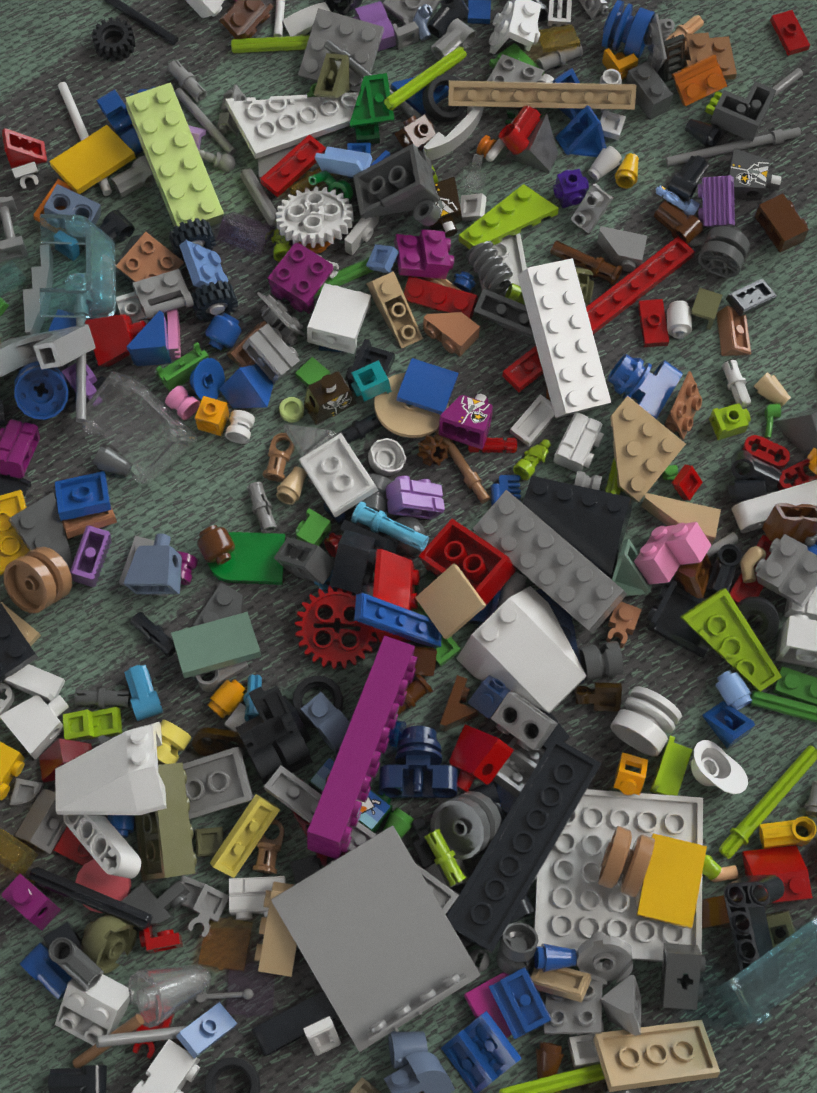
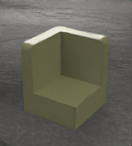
(706, 305)

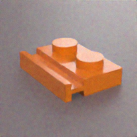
(699, 80)

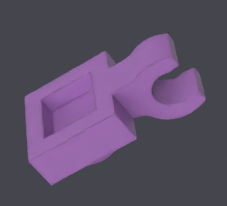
(70, 376)

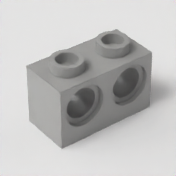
(526, 716)

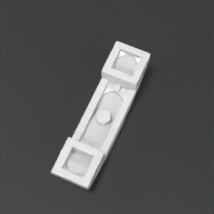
(442, 145)

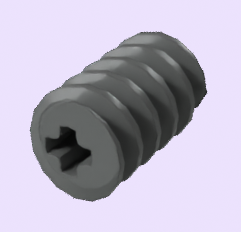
(489, 267)

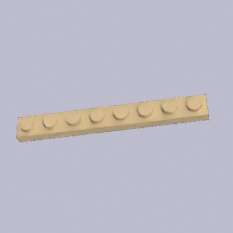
(541, 94)

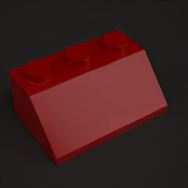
(395, 584)

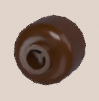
(215, 544)

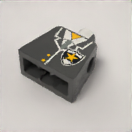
(751, 175)

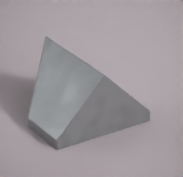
(541, 149)

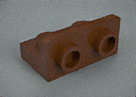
(244, 17)

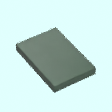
(216, 645)

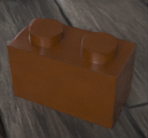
(781, 222)

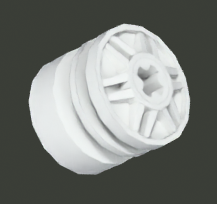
(646, 721)

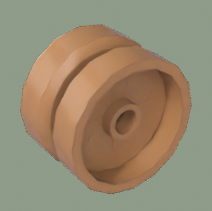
(37, 579)
(622, 860)

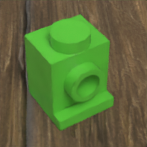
(313, 529)

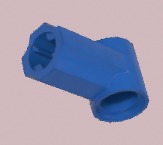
(45, 970)

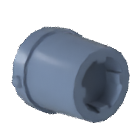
(403, 1044)

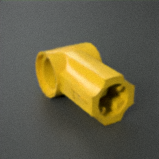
(784, 833)

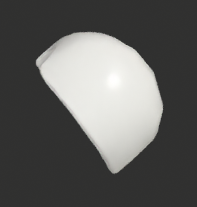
(386, 457)

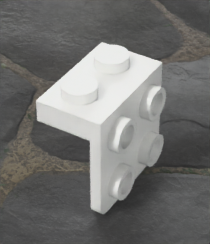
(515, 22)

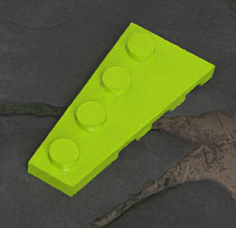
(508, 217)
(729, 634)

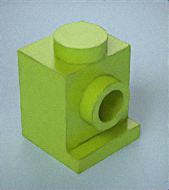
(727, 427)

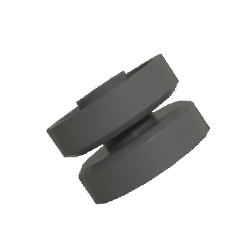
(467, 823)

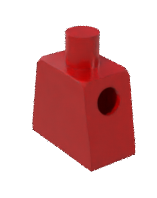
(112, 336)
(478, 757)

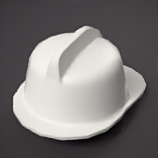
(715, 768)

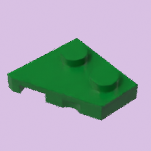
(370, 102)

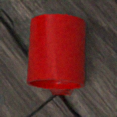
(516, 133)

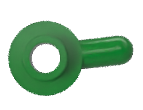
(332, 183)

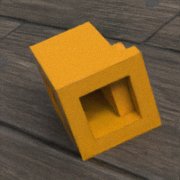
(629, 781)

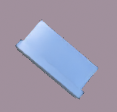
(343, 161)

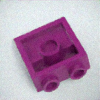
(424, 254)

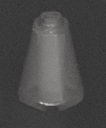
(166, 990)

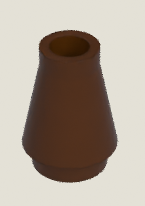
(548, 1059)

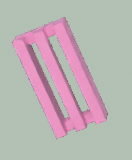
(174, 334)

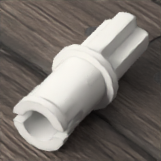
(736, 383)

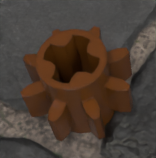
(432, 450)

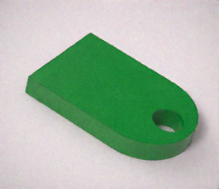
(252, 559)

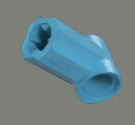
(144, 698)

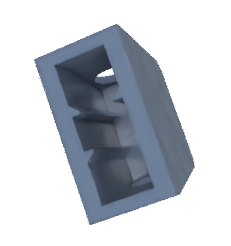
(155, 568)

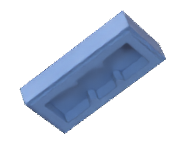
(206, 1030)

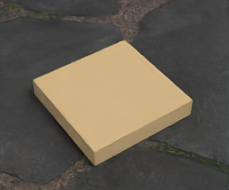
(450, 601)

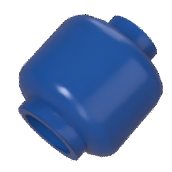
(223, 331)

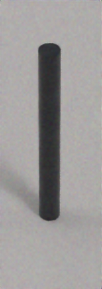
(143, 20)

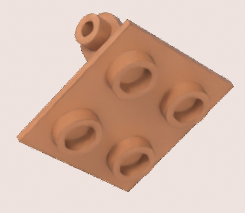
(148, 259)
(684, 408)

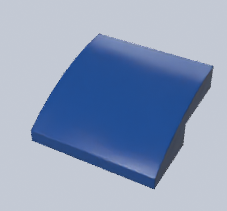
(427, 386)
(481, 1053)

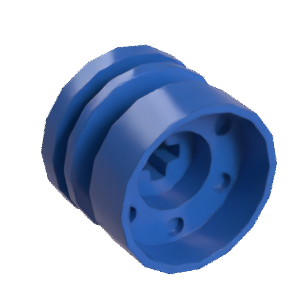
(626, 28)
(44, 404)

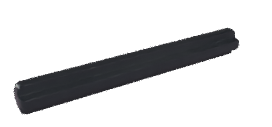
(90, 898)

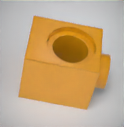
(212, 416)

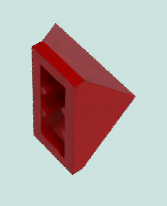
(23, 149)

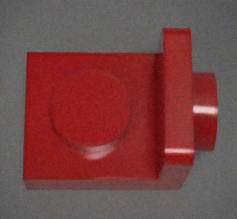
(164, 941)

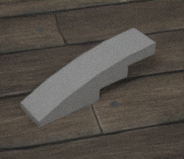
(41, 278)

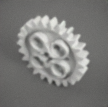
(314, 217)

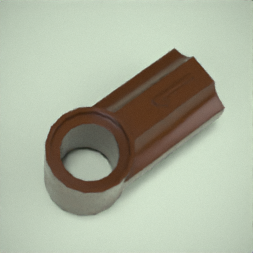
(678, 223)

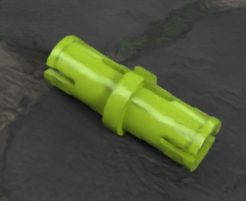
(444, 857)

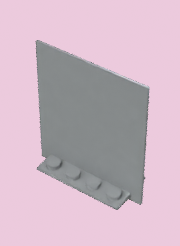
(375, 938)

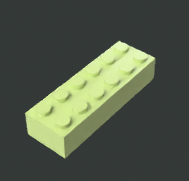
(173, 156)

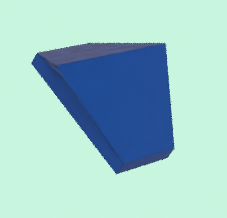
(583, 135)
(247, 388)

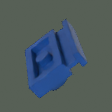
(520, 1003)

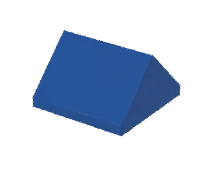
(151, 343)

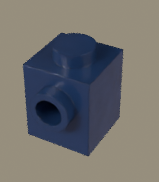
(489, 696)

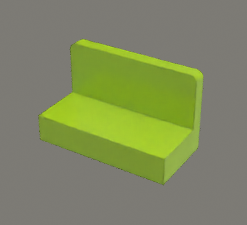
(671, 768)

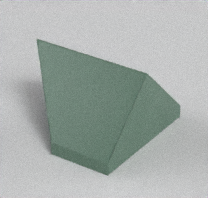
(627, 573)

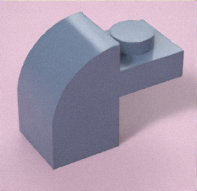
(327, 720)
(421, 1074)

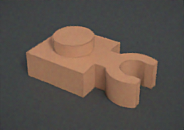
(622, 622)

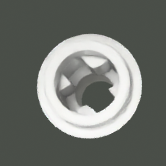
(604, 163)

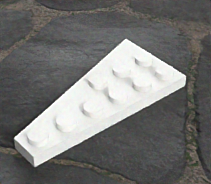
(288, 119)

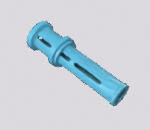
(381, 523)

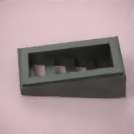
(674, 59)

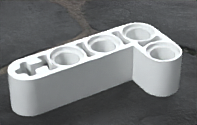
(105, 844)

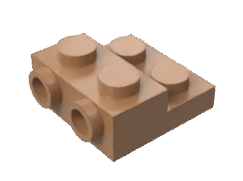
(700, 46)

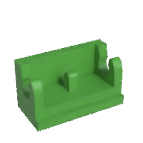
(181, 369)

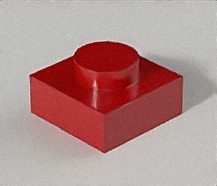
(687, 482)

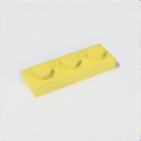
(244, 836)

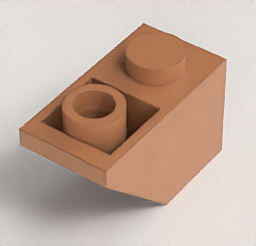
(452, 330)

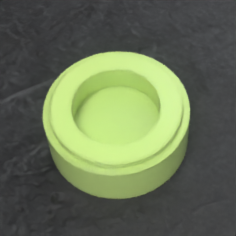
(291, 409)

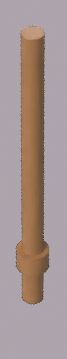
(471, 478)

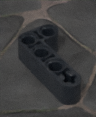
(751, 905)

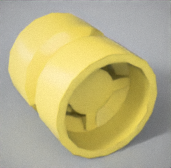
(173, 741)

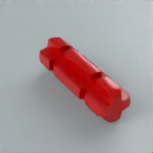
(497, 445)

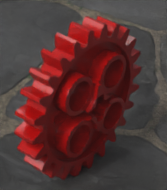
(334, 651)

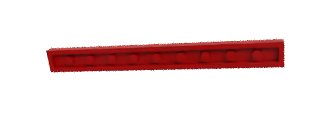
(610, 304)

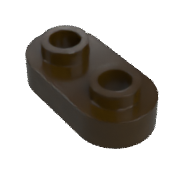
(219, 741)

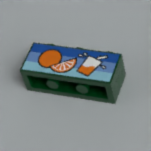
(375, 809)

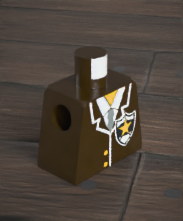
(449, 207)
(328, 397)

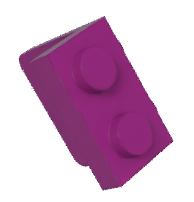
(299, 277)

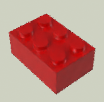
(477, 559)

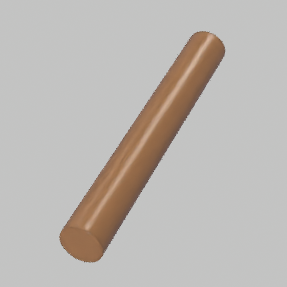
(94, 1052)

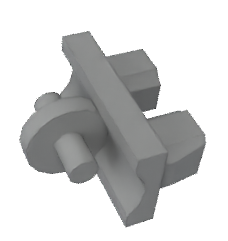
(591, 208)

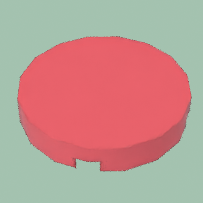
(95, 878)

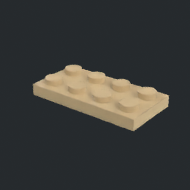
(656, 1056)

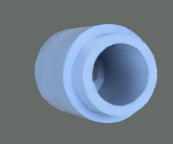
(733, 690)

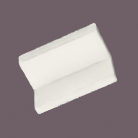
(36, 682)

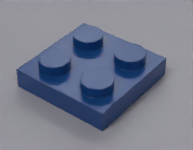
(82, 496)

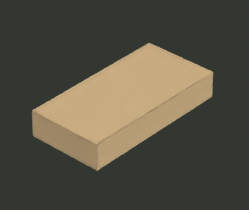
(562, 982)

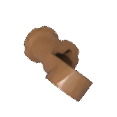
(278, 458)
(271, 848)

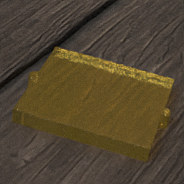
(558, 38)

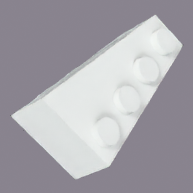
(169, 1071)

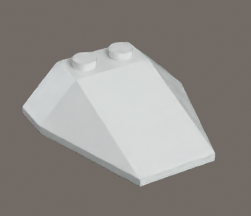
(525, 651)
(114, 777)

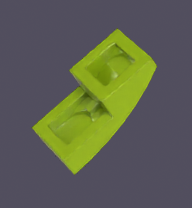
(91, 725)

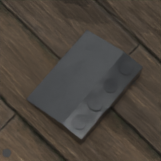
(583, 517)

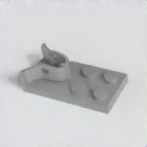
(217, 782)

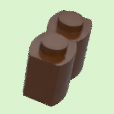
(791, 520)

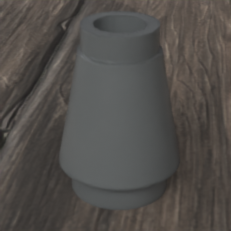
(112, 462)

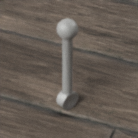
(246, 994)

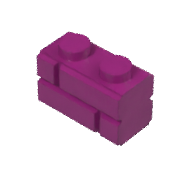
(17, 447)

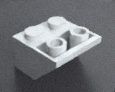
(93, 1011)

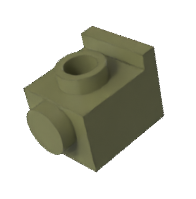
(780, 919)

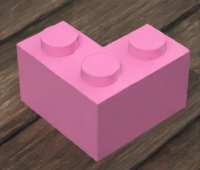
(669, 549)

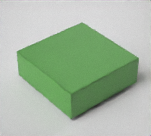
(311, 372)

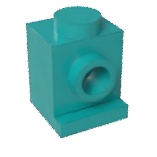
(370, 381)

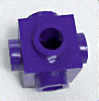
(570, 187)

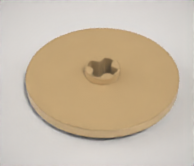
(401, 419)

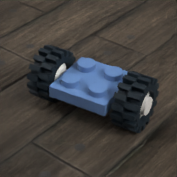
(195, 245)

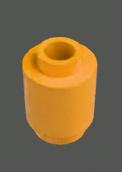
(226, 698)

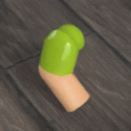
(717, 873)

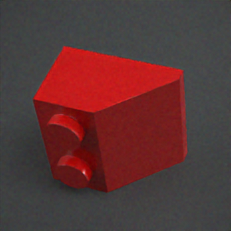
(785, 864)

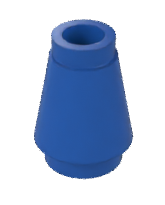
(554, 957)

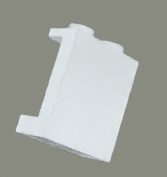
(338, 318)

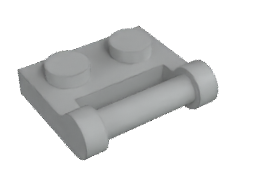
(162, 288)

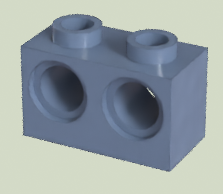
(74, 203)

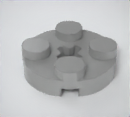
(608, 947)

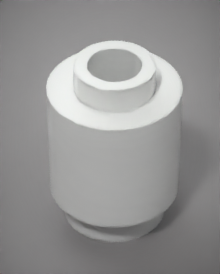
(679, 319)

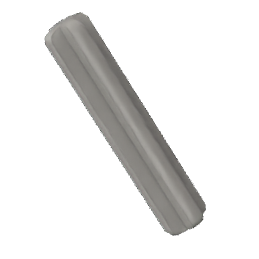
(259, 196)

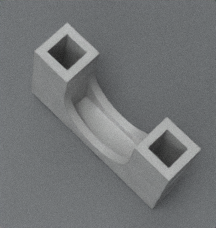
(49, 348)

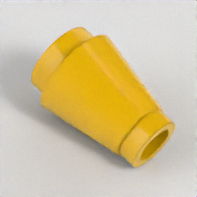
(627, 172)

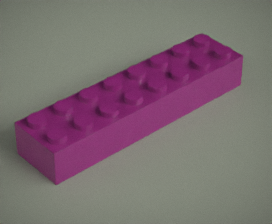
(362, 749)

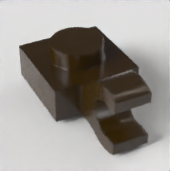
(603, 696)

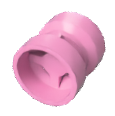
(182, 402)

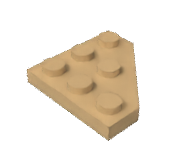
(640, 448)

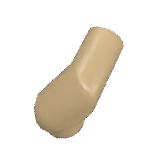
(748, 562)

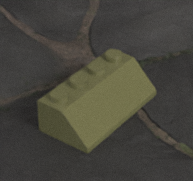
(167, 834)

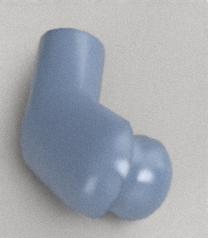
(421, 18)

